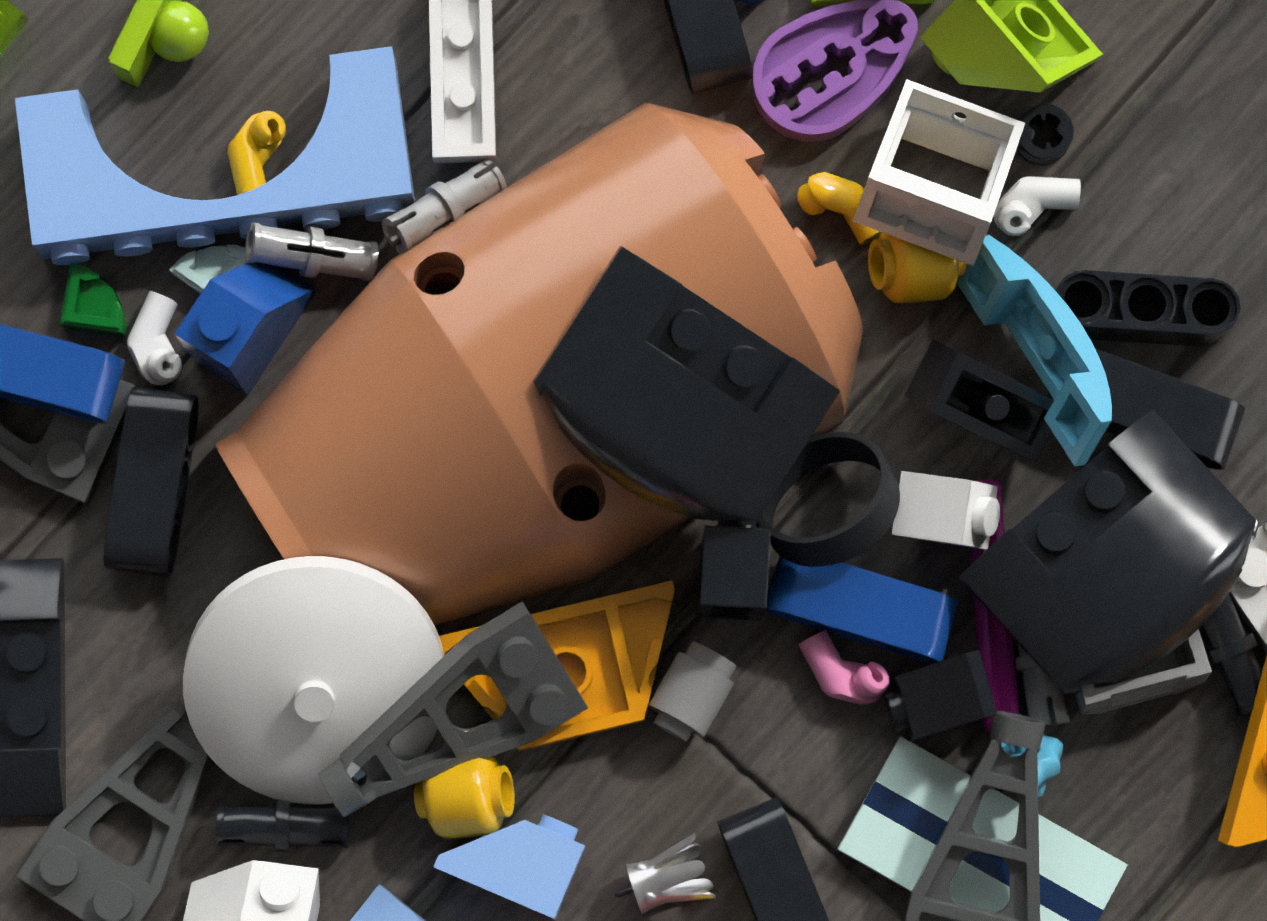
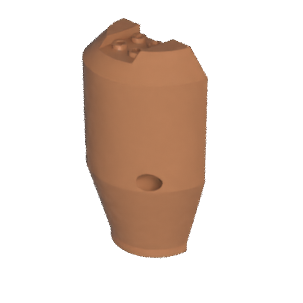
(418, 412)

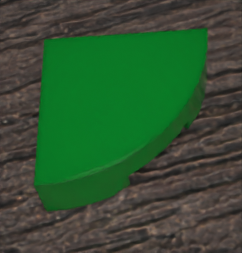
(92, 304)

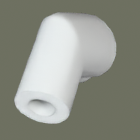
(1030, 197)
(149, 343)

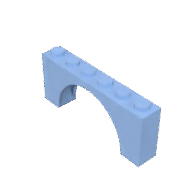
(90, 205)

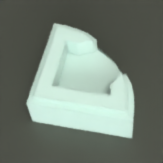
(202, 265)

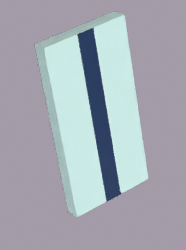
(912, 806)

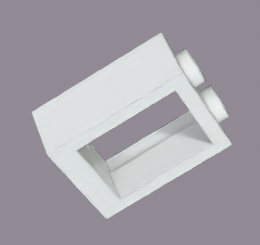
(926, 210)

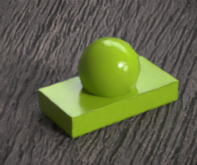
(161, 27)

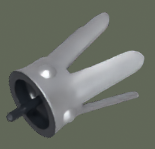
(669, 877)

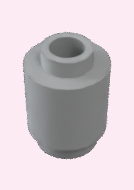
(692, 691)

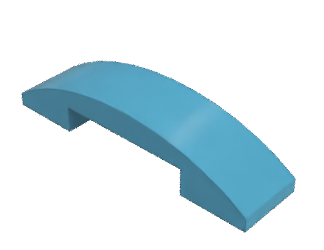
(1053, 340)

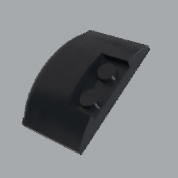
(679, 396)
(1117, 560)
(32, 688)

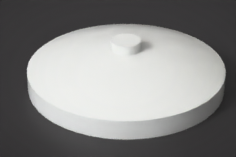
(300, 667)

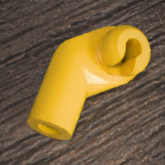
(253, 148)
(838, 195)

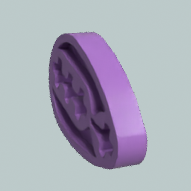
(845, 99)

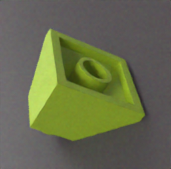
(1009, 44)

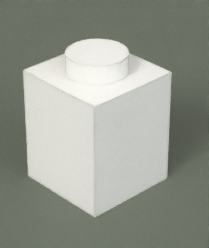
(946, 510)

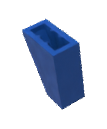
(243, 321)

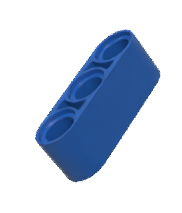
(58, 375)
(864, 608)

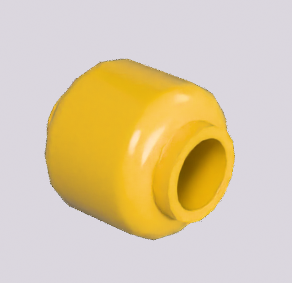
(910, 271)
(467, 799)

